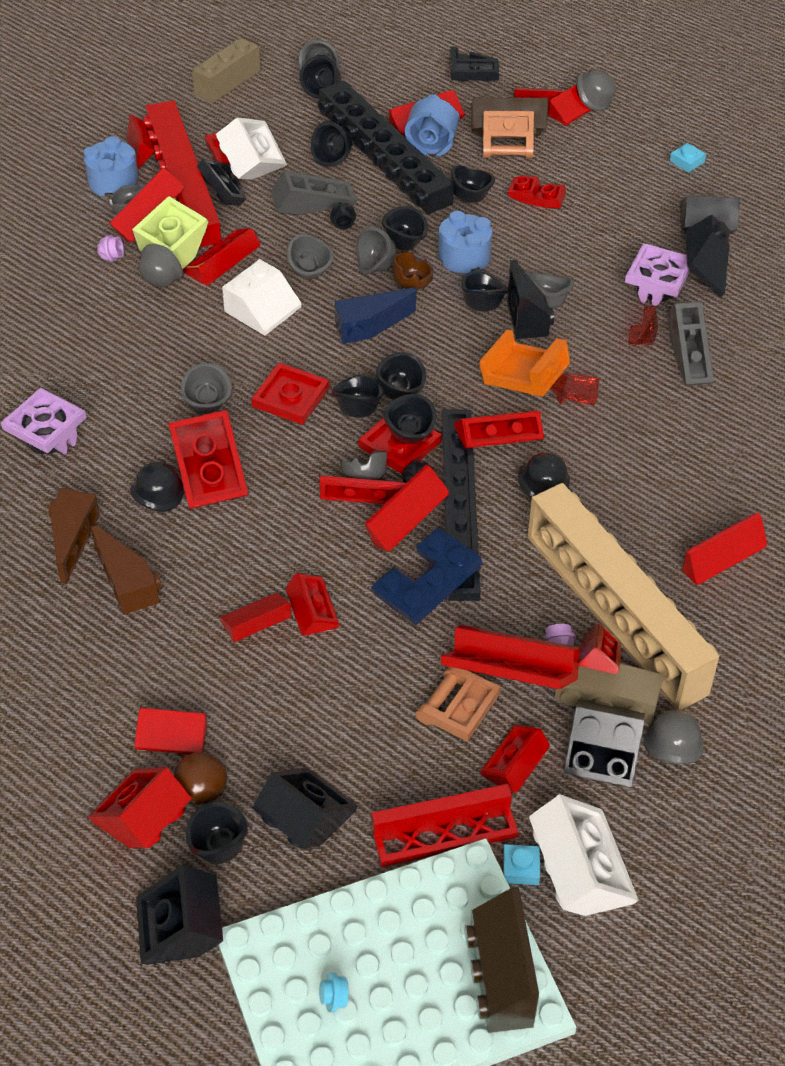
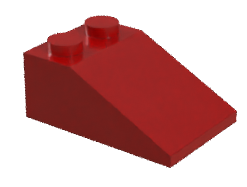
(208, 459)

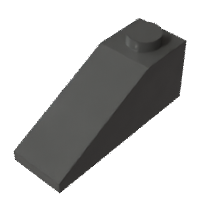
(307, 193)
(691, 343)

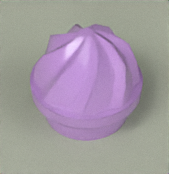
(110, 248)
(560, 634)

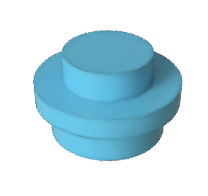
(334, 992)

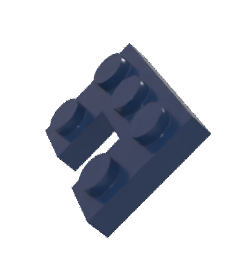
(450, 568)

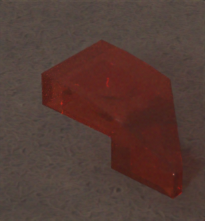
(645, 333)
(576, 388)

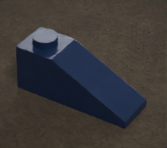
(371, 314)

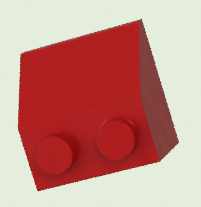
(141, 807)

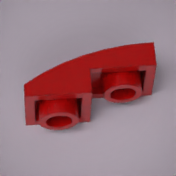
(530, 191)

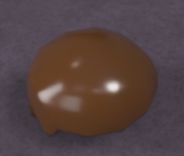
(410, 272)
(201, 776)

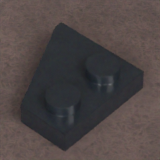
(473, 66)
(218, 176)

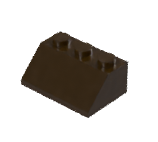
(482, 104)
(503, 963)

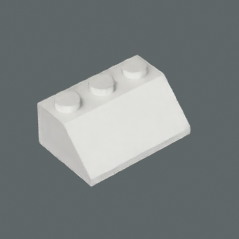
(581, 857)

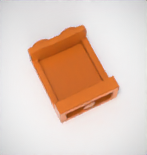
(524, 366)

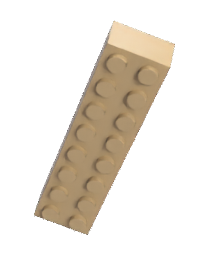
(622, 596)

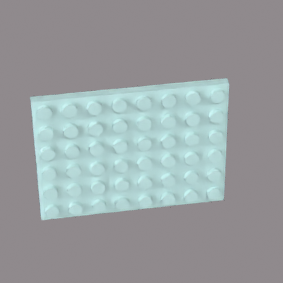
(404, 969)

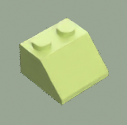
(173, 227)

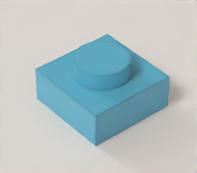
(688, 157)
(521, 864)

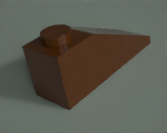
(71, 519)
(127, 573)

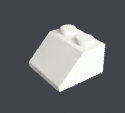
(250, 148)
(260, 297)

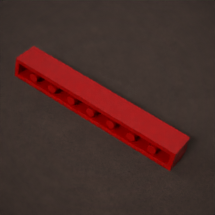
(177, 157)

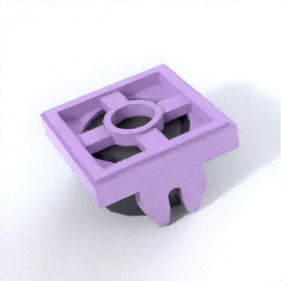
(658, 273)
(43, 422)

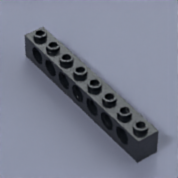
(387, 147)

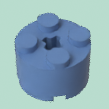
(432, 125)
(110, 166)
(464, 242)

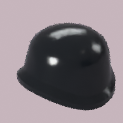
(318, 73)
(330, 144)
(471, 184)
(405, 226)
(483, 291)
(401, 375)
(358, 395)
(410, 418)
(542, 473)
(157, 487)
(216, 832)

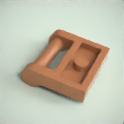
(508, 125)
(466, 708)

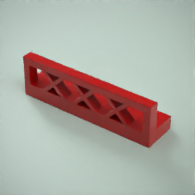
(513, 657)
(440, 814)

